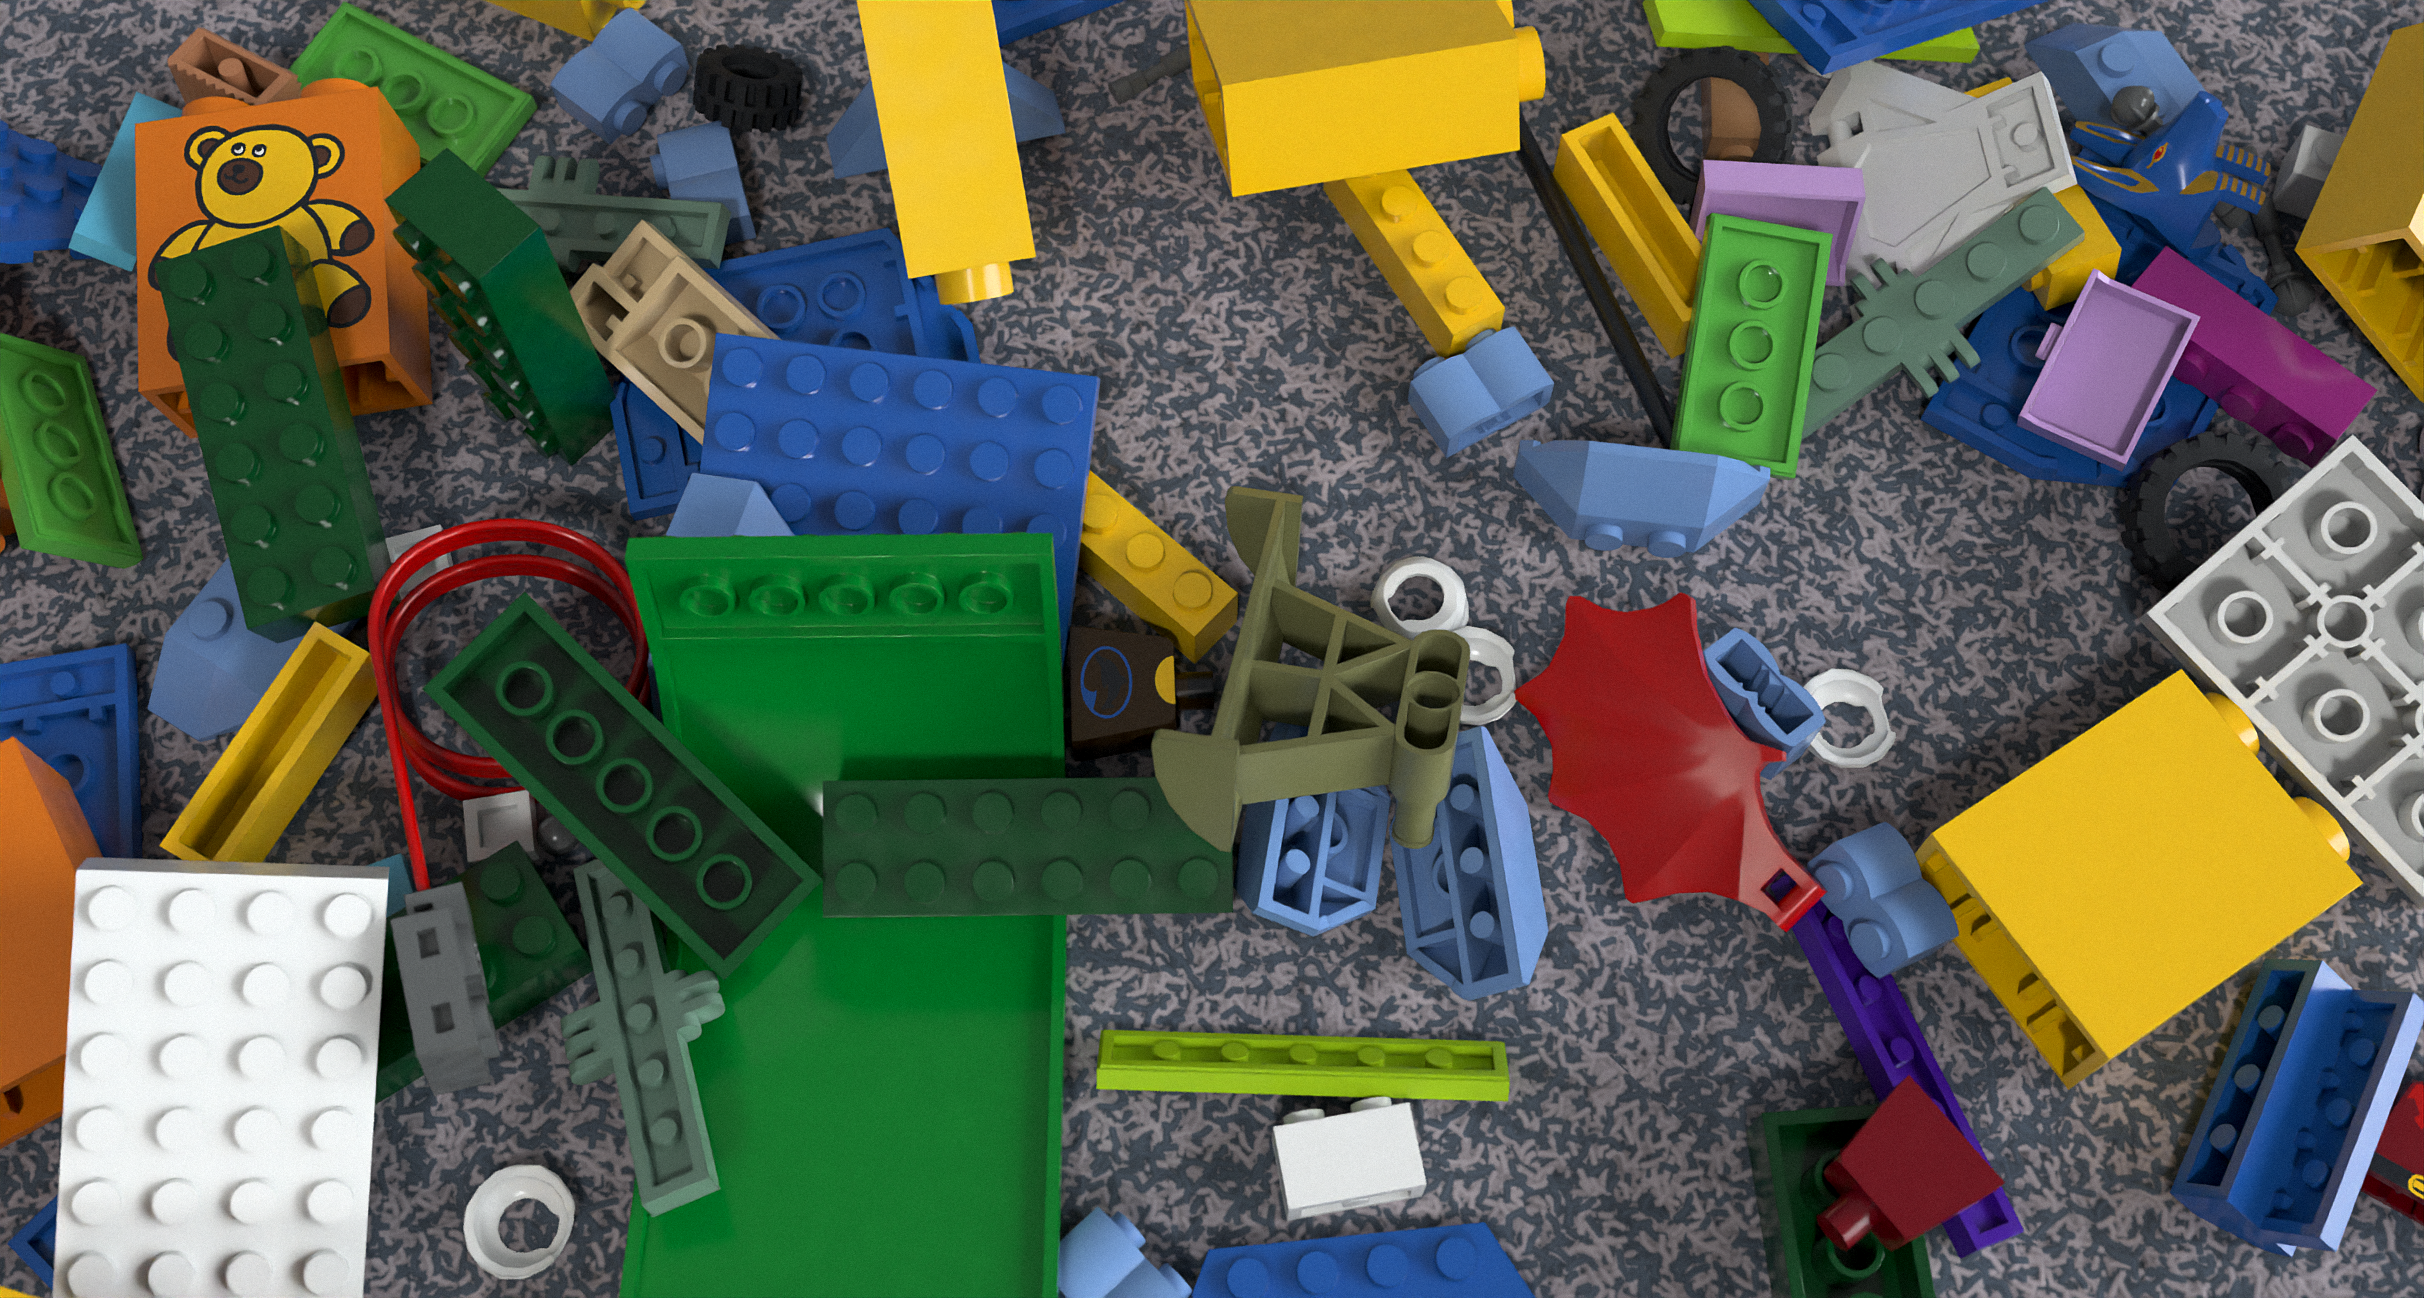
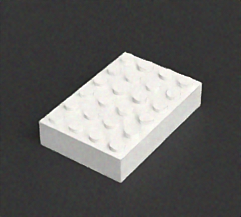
(2322, 646)
(219, 1079)

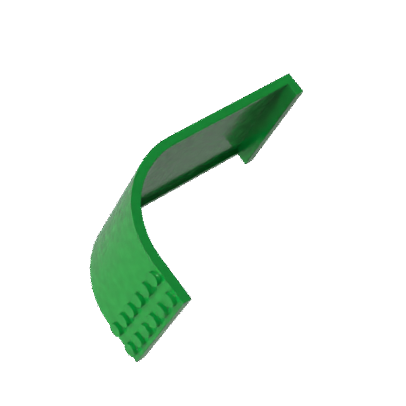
(873, 1078)

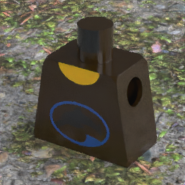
(1127, 691)

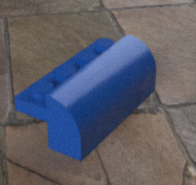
(2298, 1107)

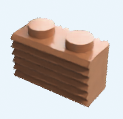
(219, 68)

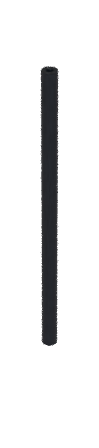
(1596, 285)

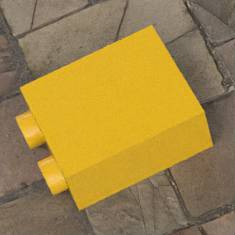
(1357, 85)
(948, 143)
(2370, 212)
(2133, 874)

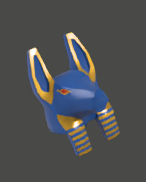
(2173, 174)

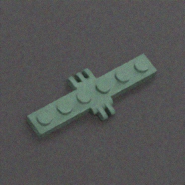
(594, 225)
(1917, 320)
(643, 1038)

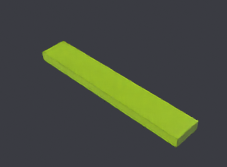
(1741, 26)
(1302, 1065)

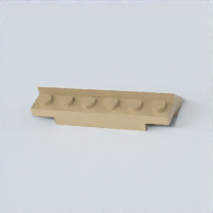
(659, 322)

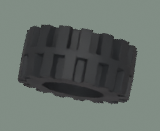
(747, 88)

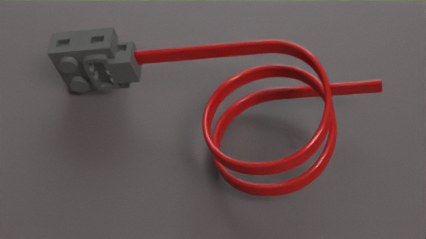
(437, 938)

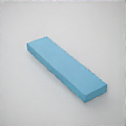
(109, 216)

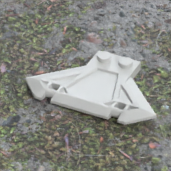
(1936, 160)

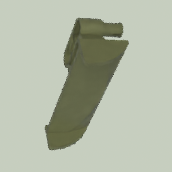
(1346, 738)

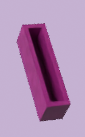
(2257, 364)

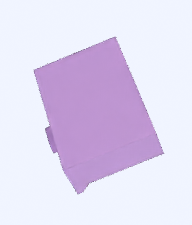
(1785, 195)
(2106, 370)

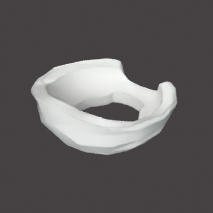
(1451, 616)
(1497, 653)
(1857, 690)
(490, 1202)

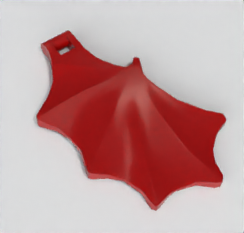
(1660, 760)

